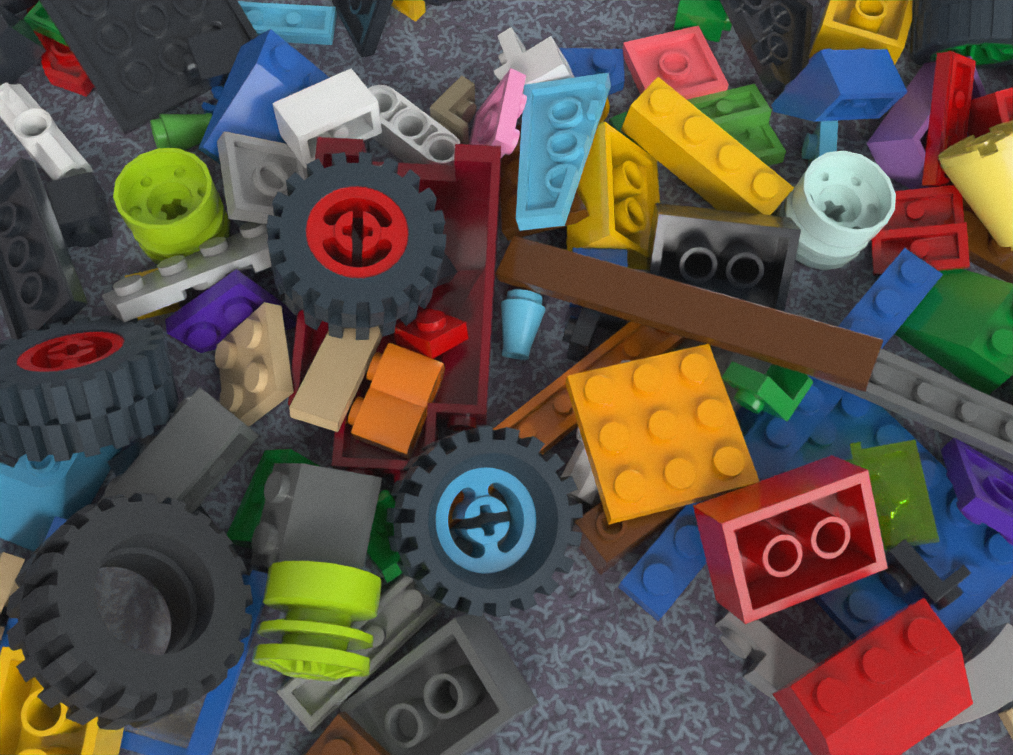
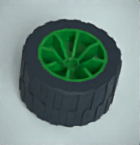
(965, 27)

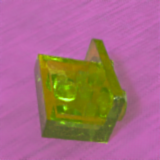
(898, 492)

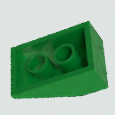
(966, 328)

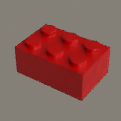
(791, 537)

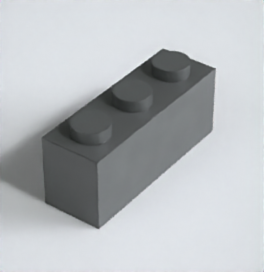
(187, 454)

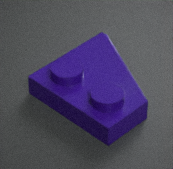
(220, 310)

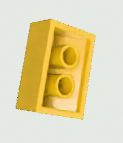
(620, 196)

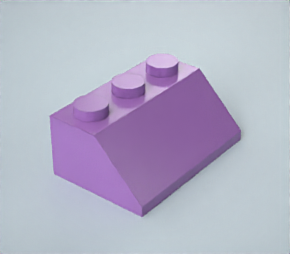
(902, 135)

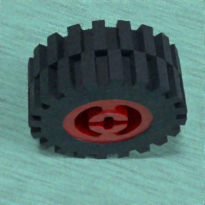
(396, 227)
(83, 387)

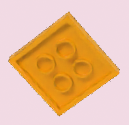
(660, 433)

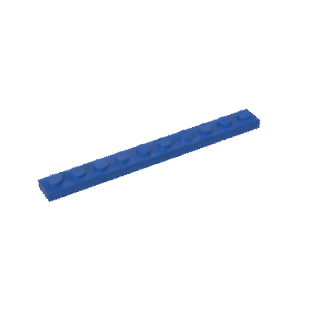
(773, 442)

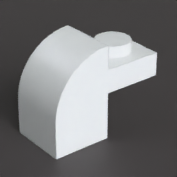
(539, 63)

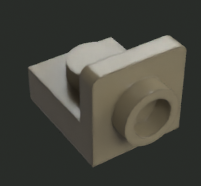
(456, 108)

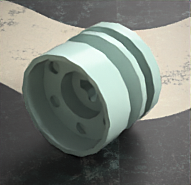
(838, 208)

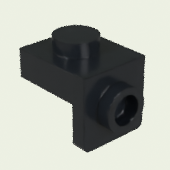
(581, 331)
(913, 579)

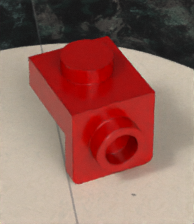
(431, 333)

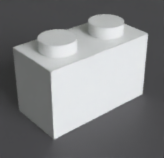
(328, 109)

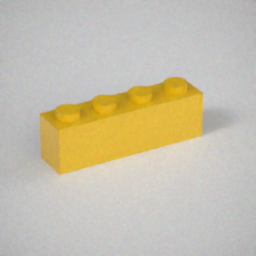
(702, 153)

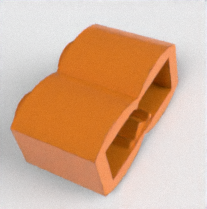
(397, 400)

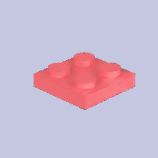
(679, 59)

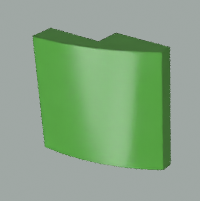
(746, 118)

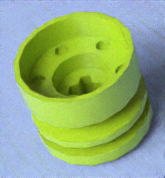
(170, 203)
(317, 627)

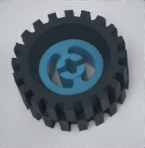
(491, 576)

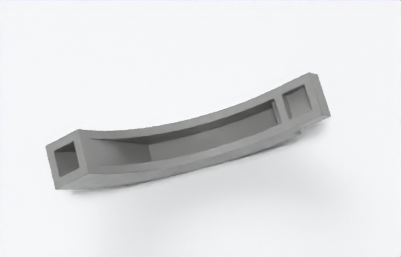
(776, 664)

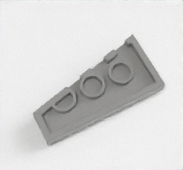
(201, 270)

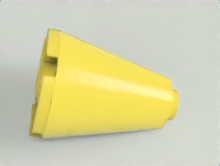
(984, 178)

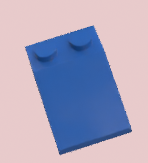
(261, 75)

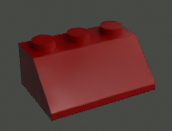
(881, 688)

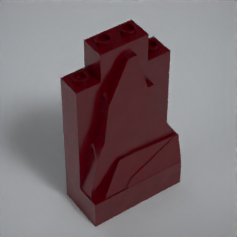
(470, 205)

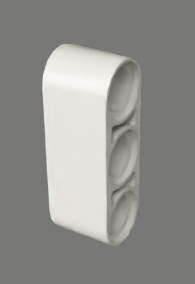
(410, 131)

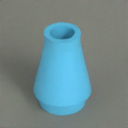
(521, 318)

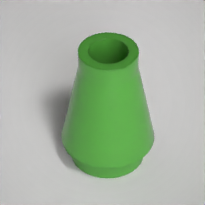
(179, 130)

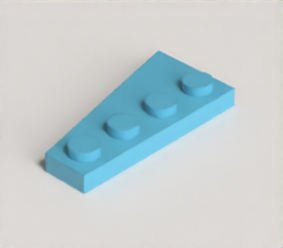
(554, 146)

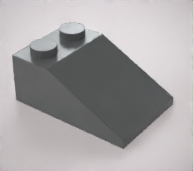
(444, 693)

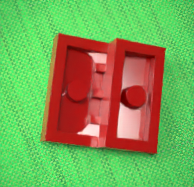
(926, 224)

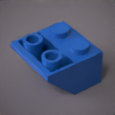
(843, 86)

